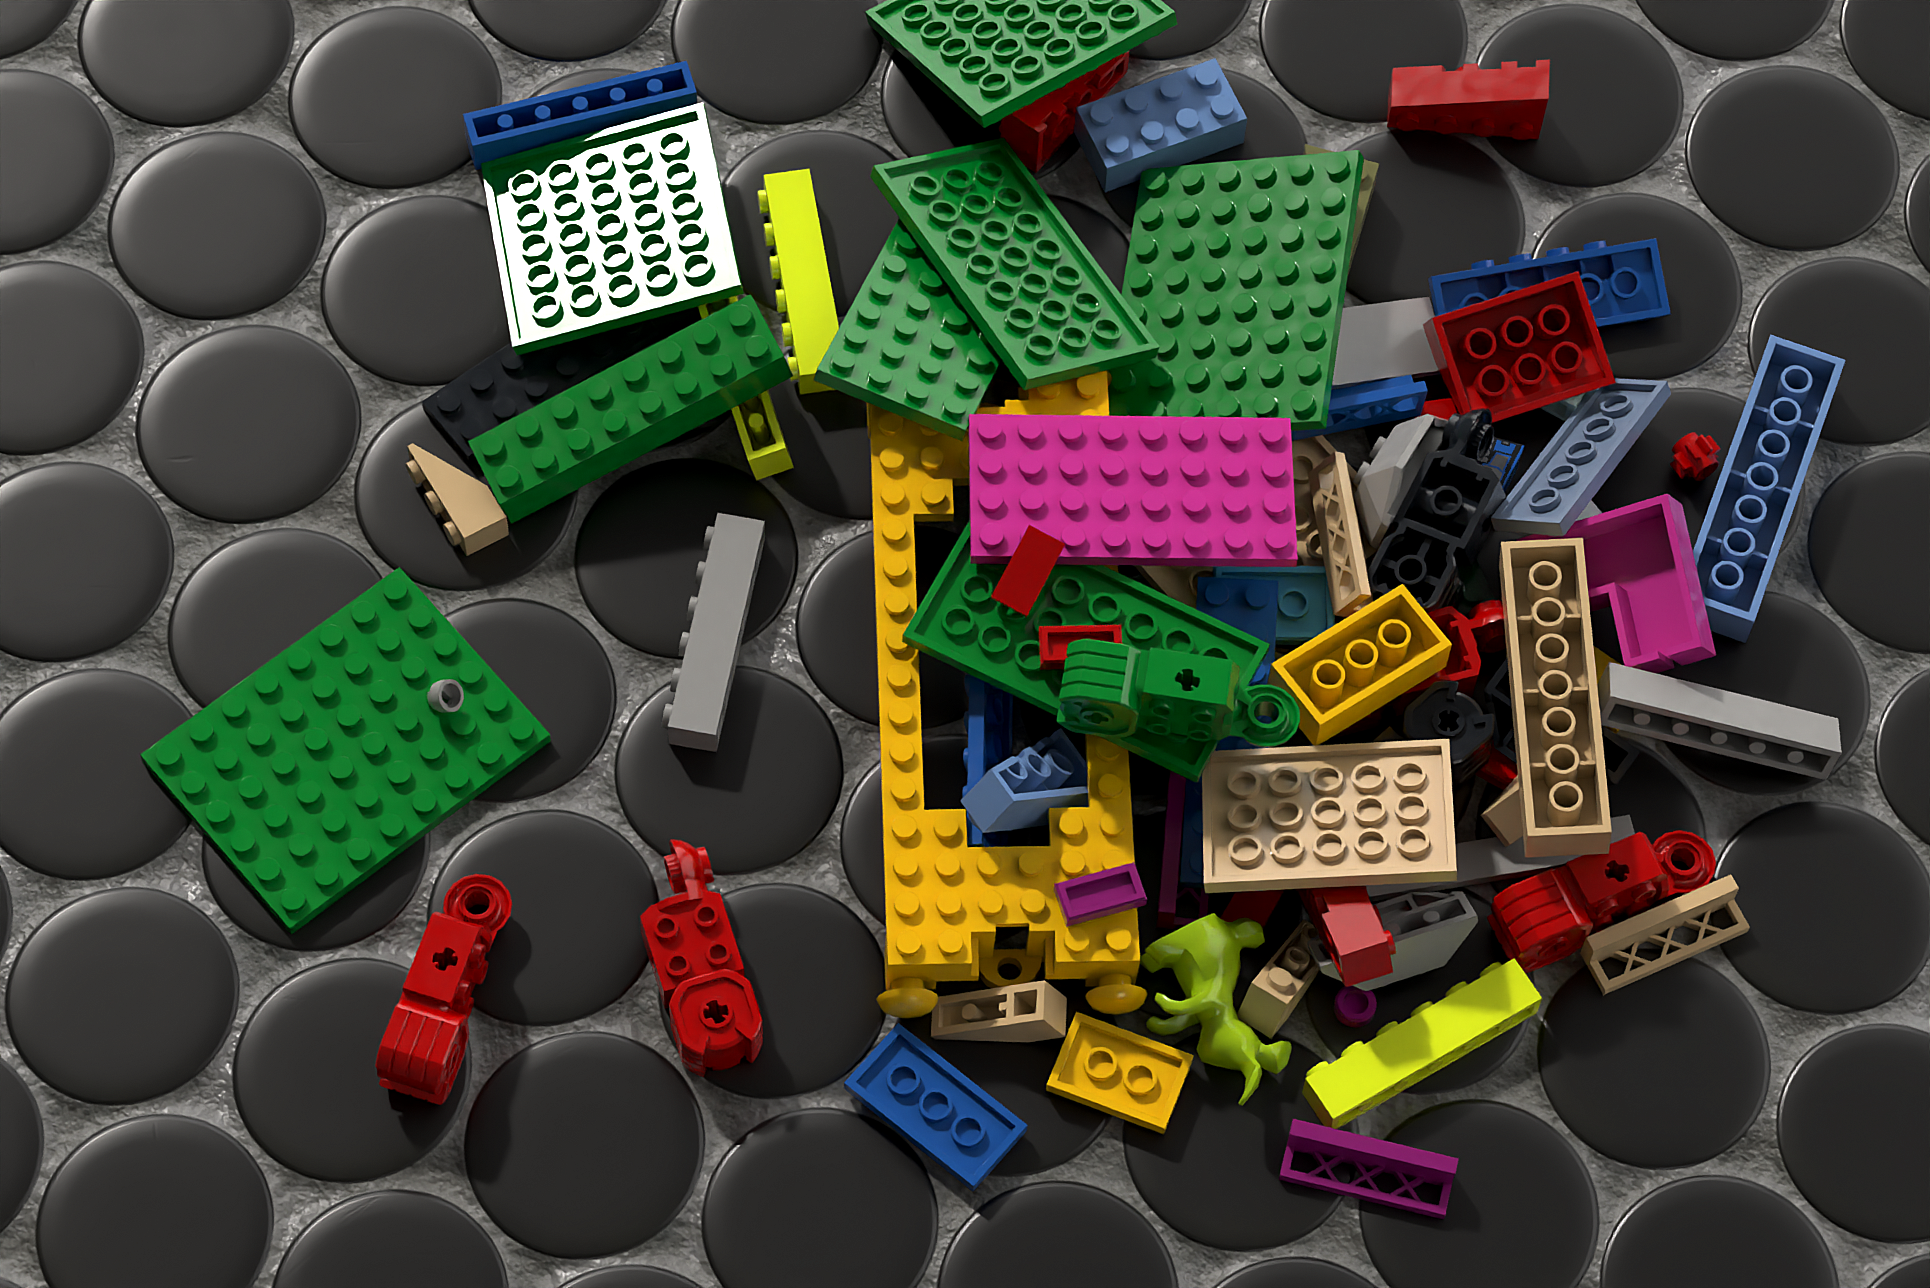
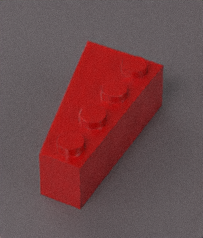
(1470, 99)
(1045, 125)
(1350, 931)

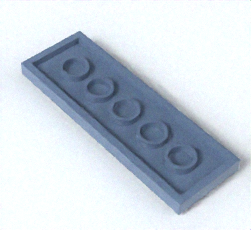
(1580, 457)

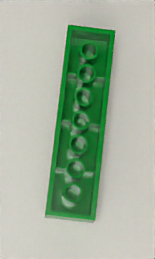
(630, 409)

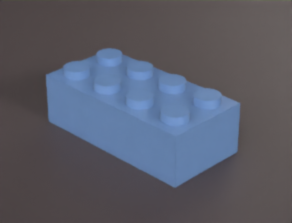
(1160, 124)

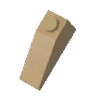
(1002, 1014)

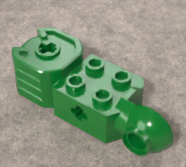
(1120, 688)

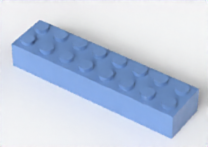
(1762, 481)

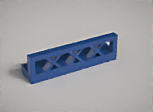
(1371, 405)

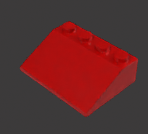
(1521, 349)

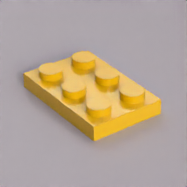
(1119, 1072)

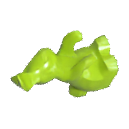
(1207, 969)

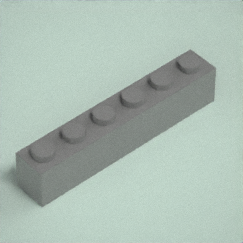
(715, 632)
(1718, 721)

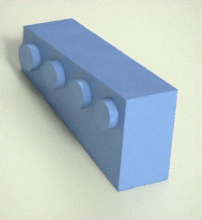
(1026, 786)

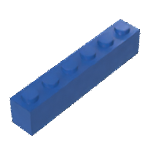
(576, 111)

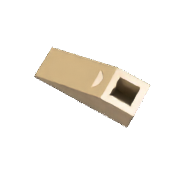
(464, 503)
(1280, 983)

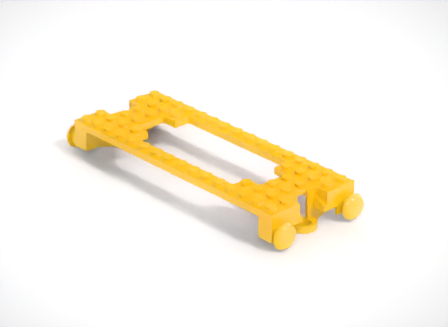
(937, 890)

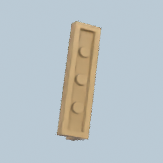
(1340, 535)
(1658, 921)

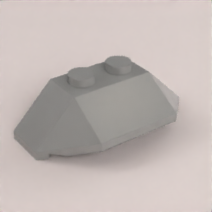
(1391, 473)
(1424, 930)

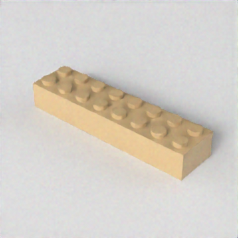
(1554, 698)

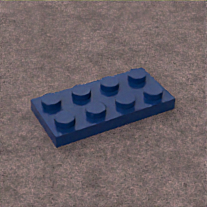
(935, 1107)

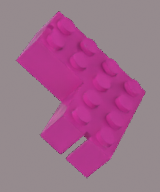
(1647, 573)

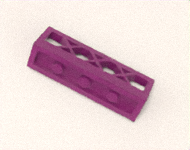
(1172, 860)
(1371, 1154)

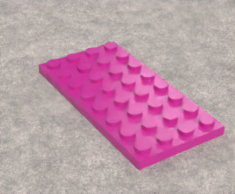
(1134, 489)

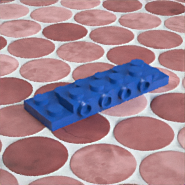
(1619, 280)

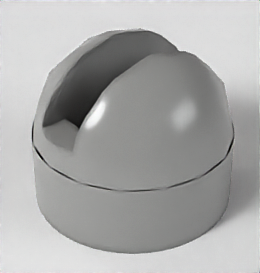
(448, 690)

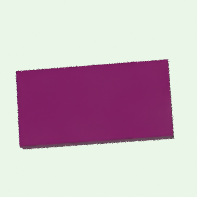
(1100, 894)

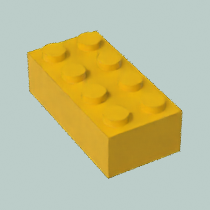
(1361, 664)

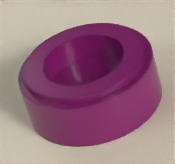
(1354, 1006)

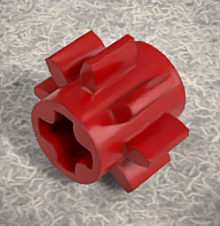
(1695, 456)

